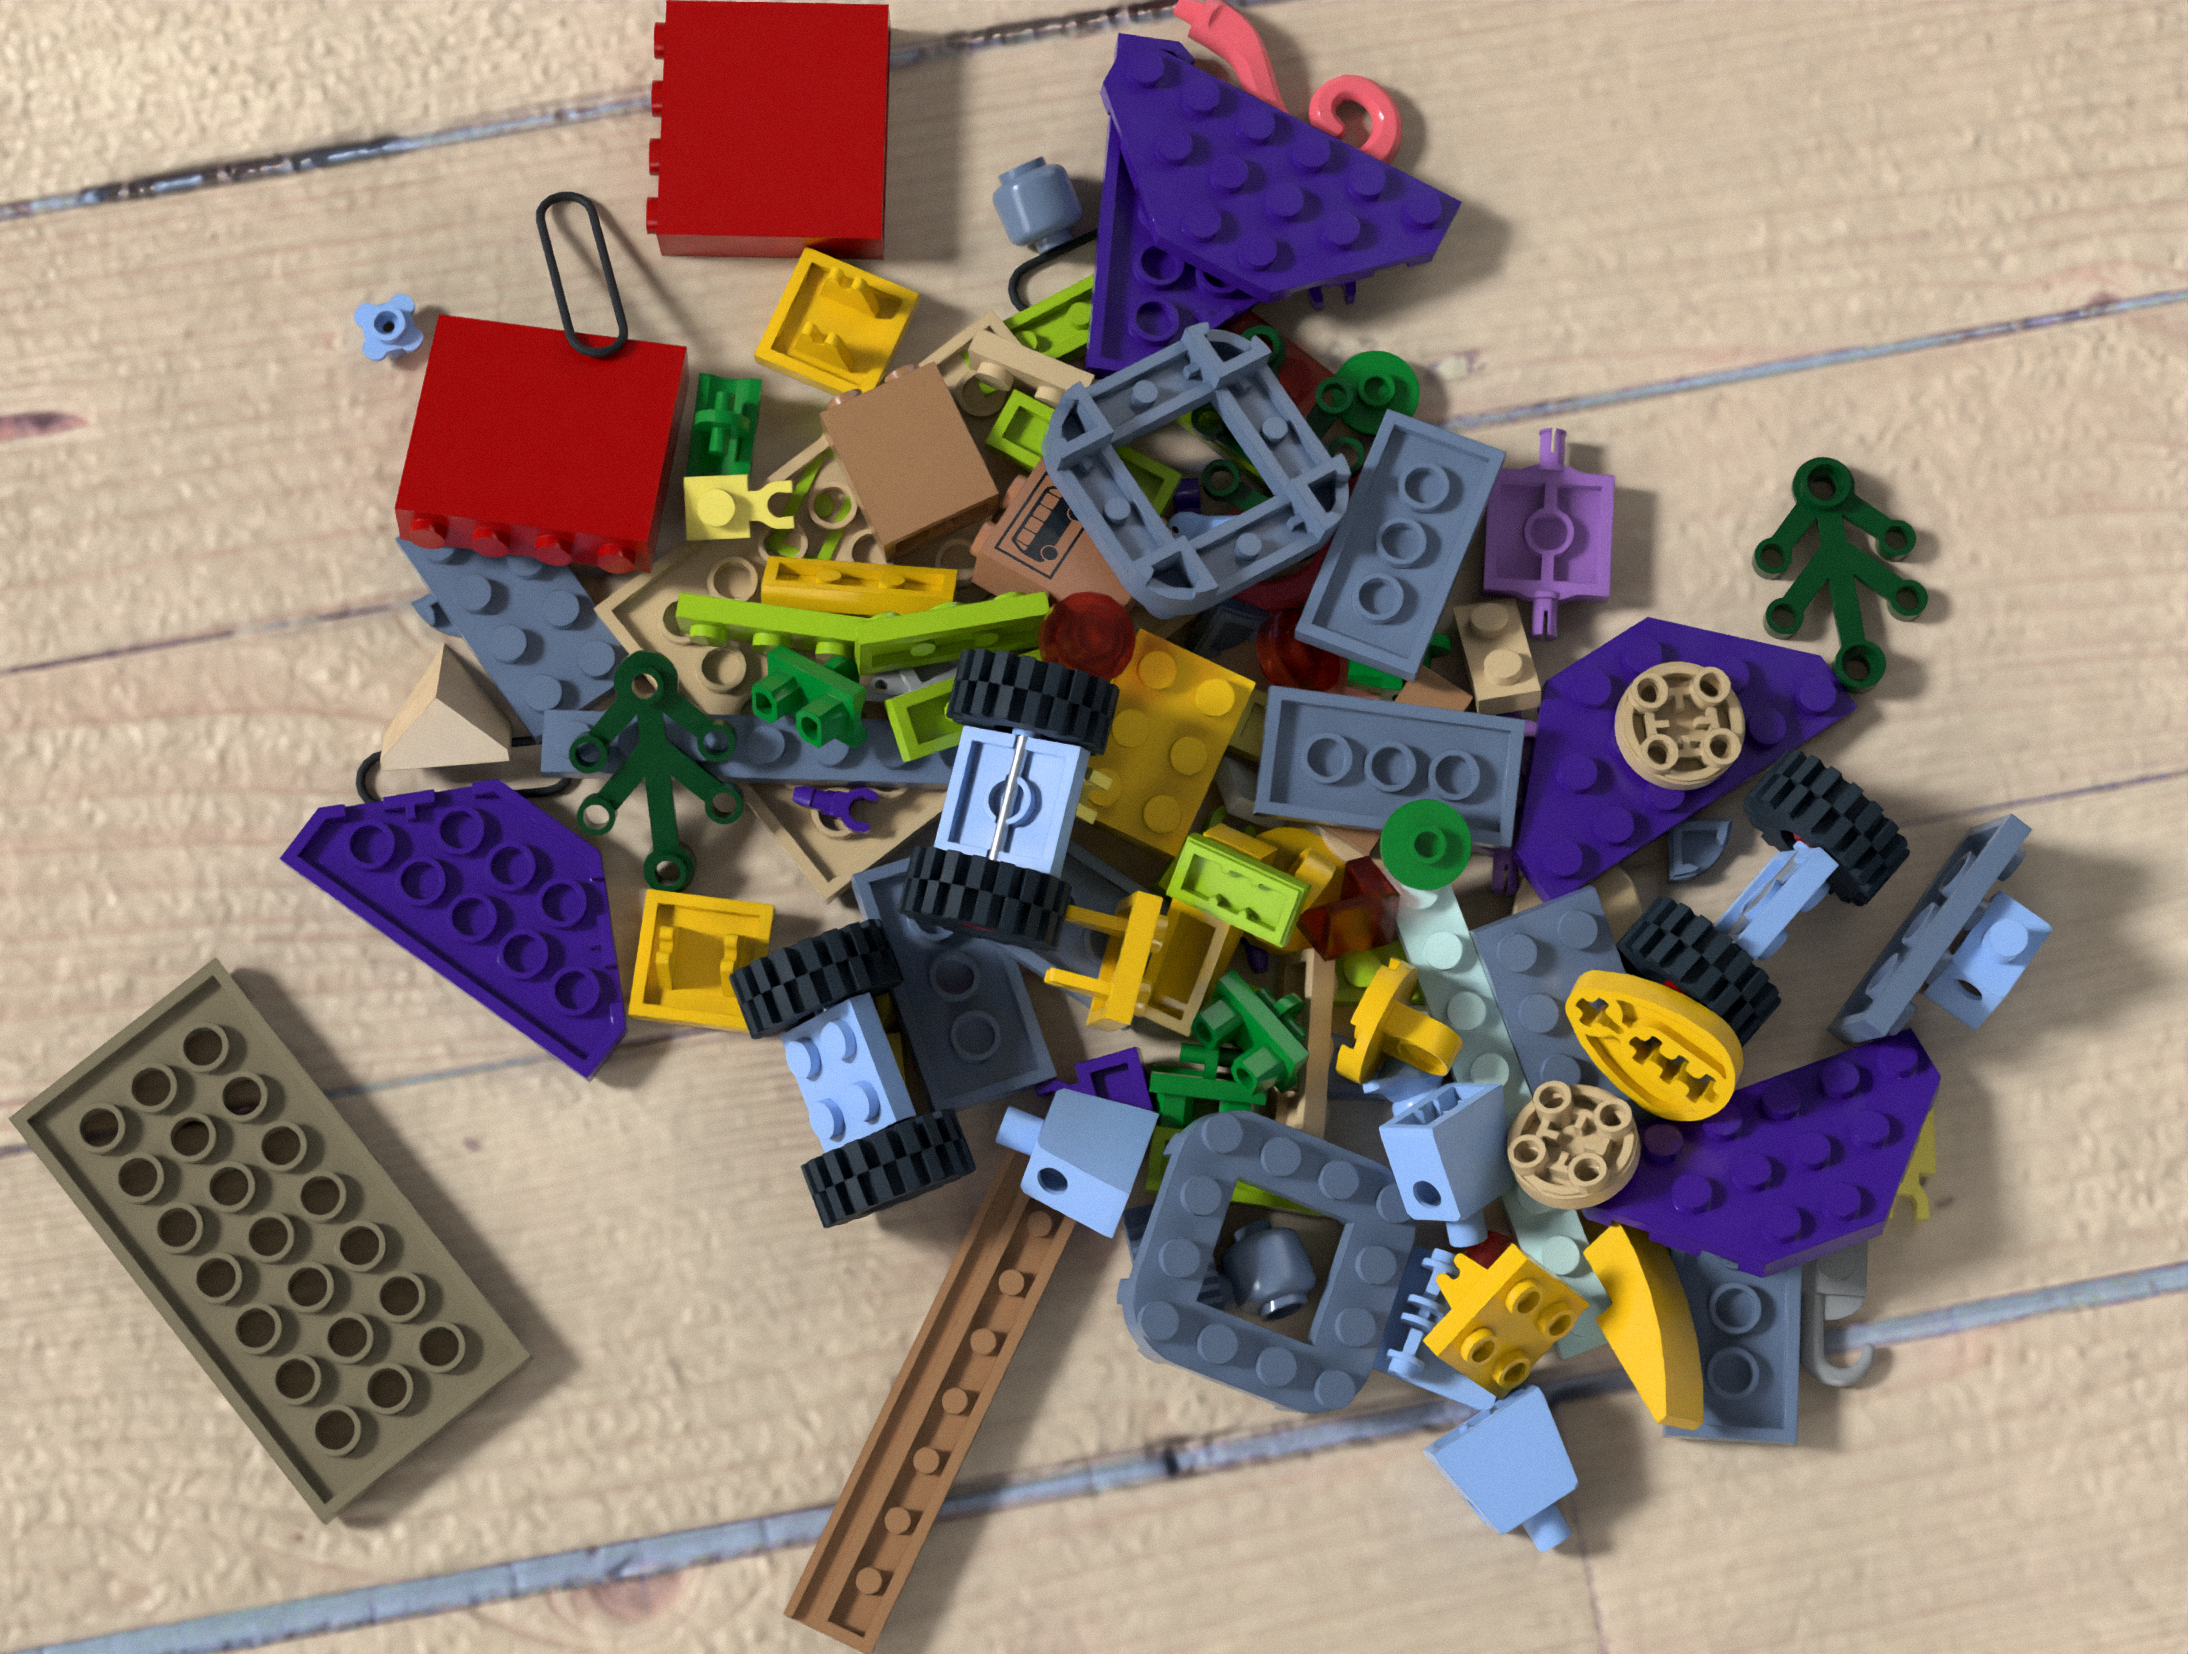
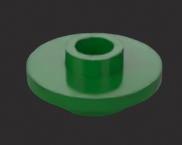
(1378, 384)
(1425, 844)

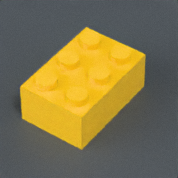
(1164, 743)

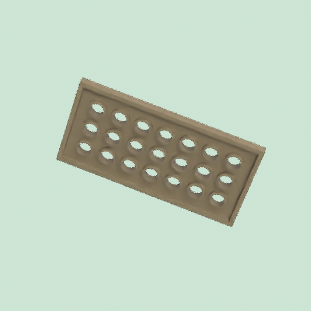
(212, 1325)

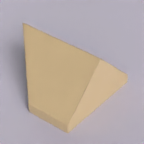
(446, 722)

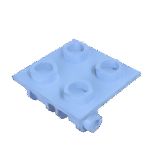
(1414, 1314)

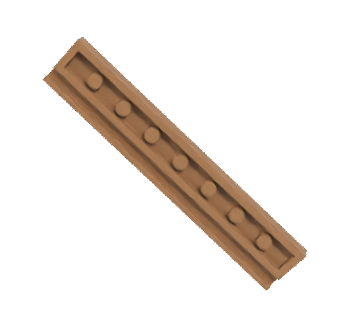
(932, 1413)

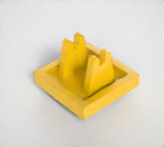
(836, 325)
(688, 954)
(1120, 987)
(1502, 1318)

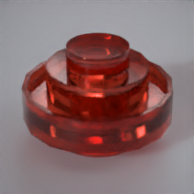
(1088, 634)
(1293, 662)

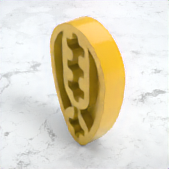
(1643, 1072)

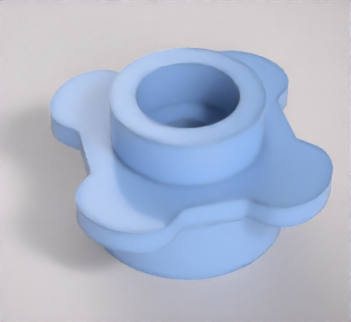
(404, 337)

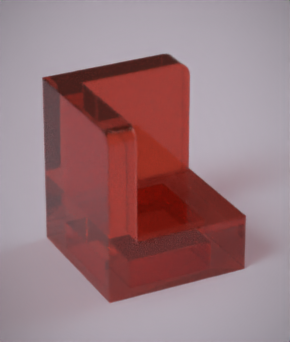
(1361, 917)

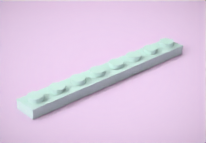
(1461, 998)

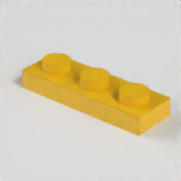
(855, 586)

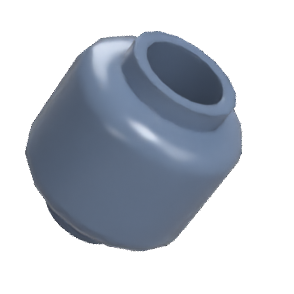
(1037, 205)
(1269, 1271)

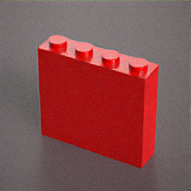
(771, 129)
(542, 446)

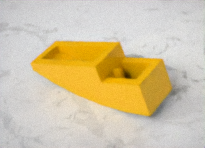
(1196, 948)
(1650, 1324)

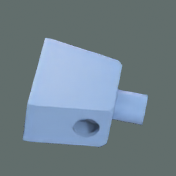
(1990, 960)
(1081, 1155)
(1451, 1157)
(1510, 1466)

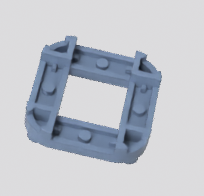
(1151, 564)
(1182, 1234)

